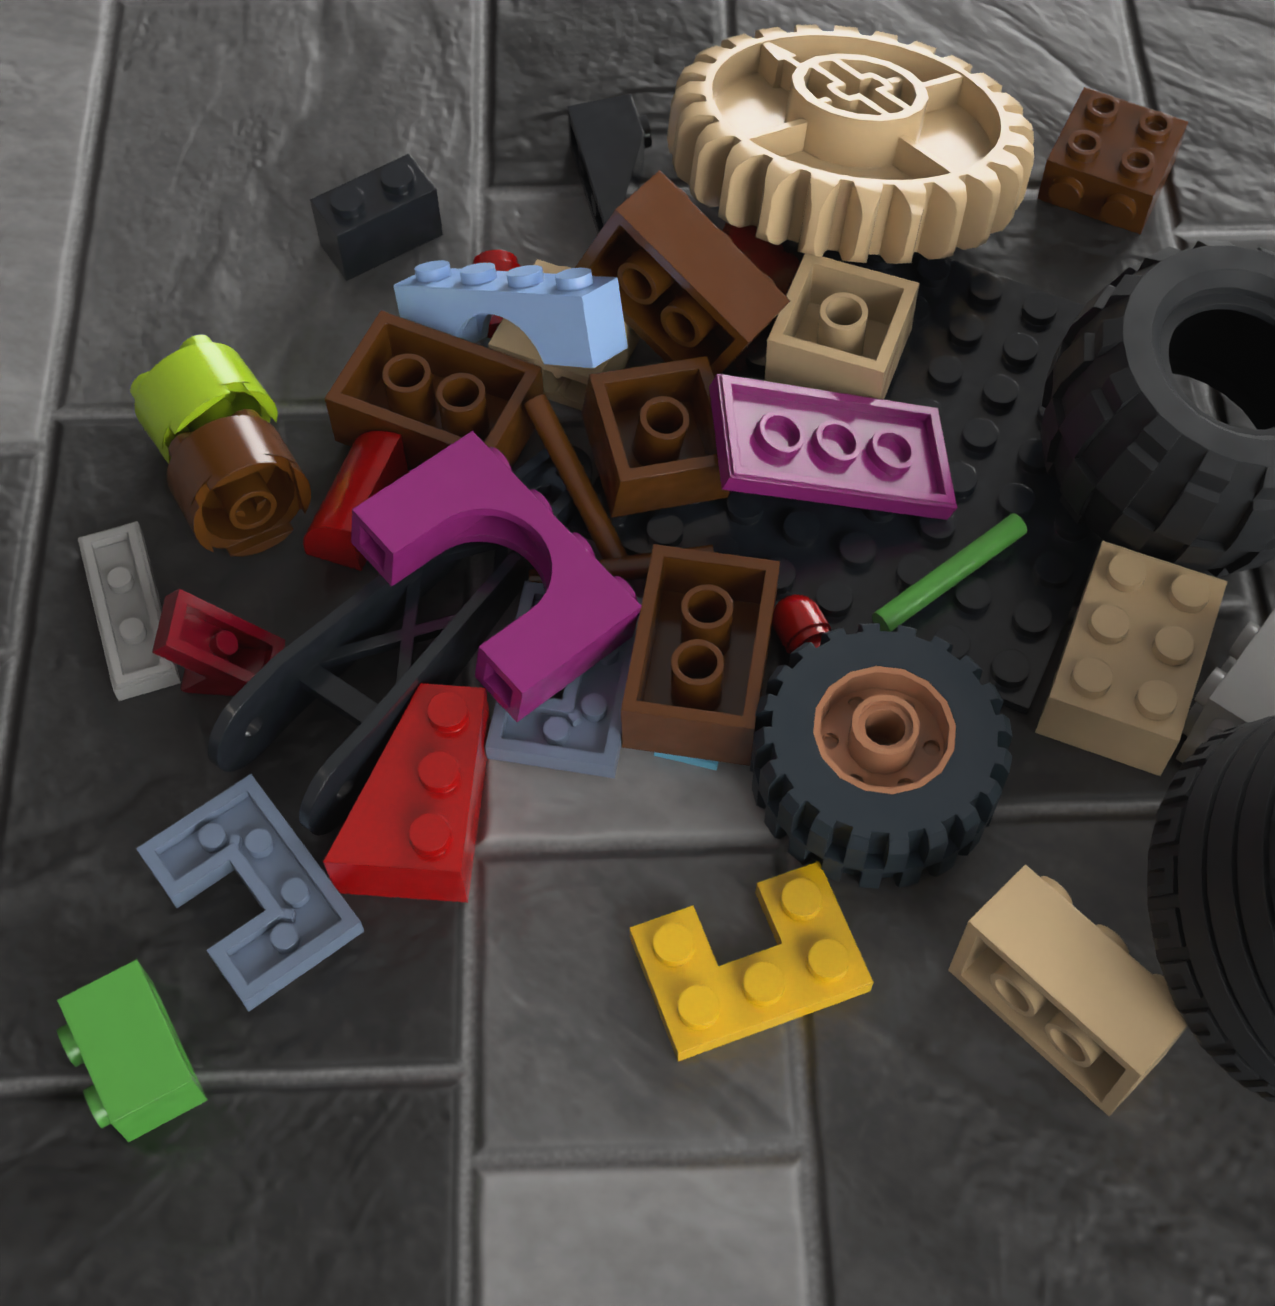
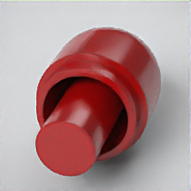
(798, 621)

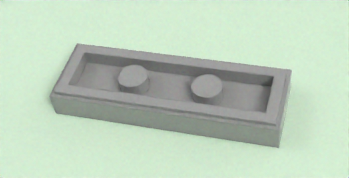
(126, 609)

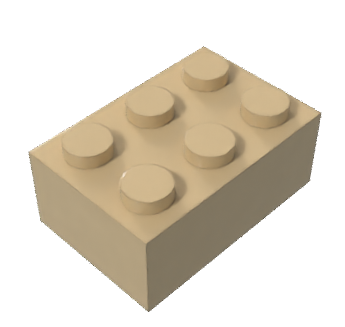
(1132, 658)
(1068, 988)

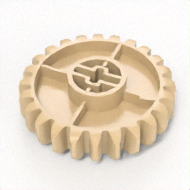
(850, 143)

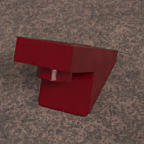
(211, 645)

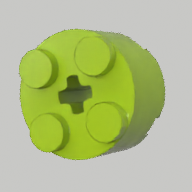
(195, 388)

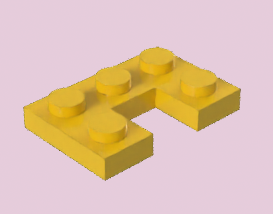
(716, 1004)

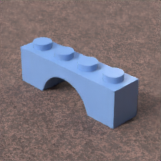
(566, 314)

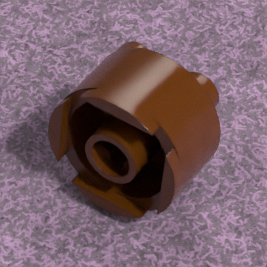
(237, 483)

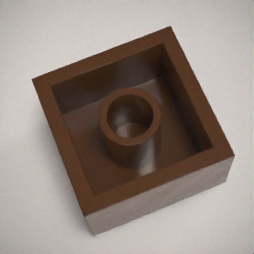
(653, 435)

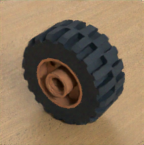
(879, 754)

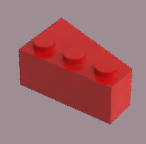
(421, 804)

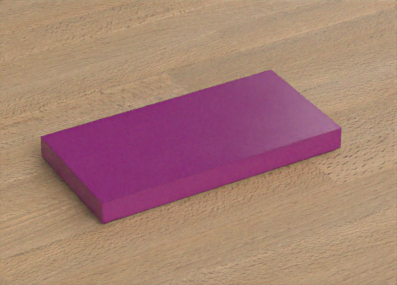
(830, 447)

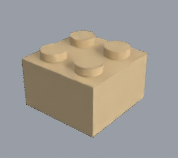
(841, 328)

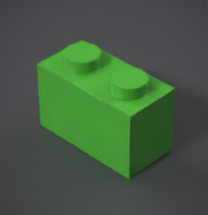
(129, 1052)

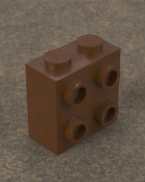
(1112, 160)

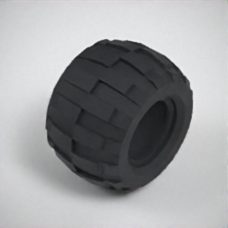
(1129, 441)

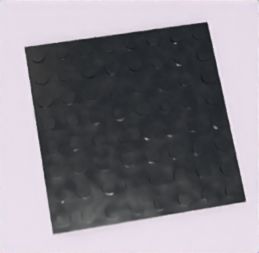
(983, 361)

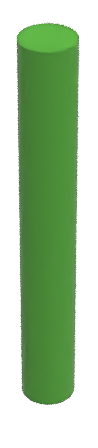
(950, 573)

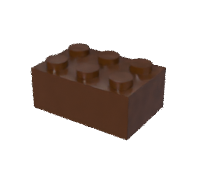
(682, 277)
(432, 391)
(700, 654)

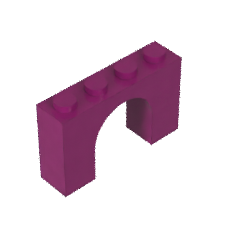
(475, 497)

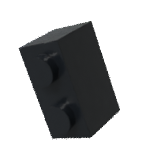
(377, 216)

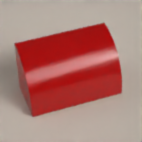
(369, 467)

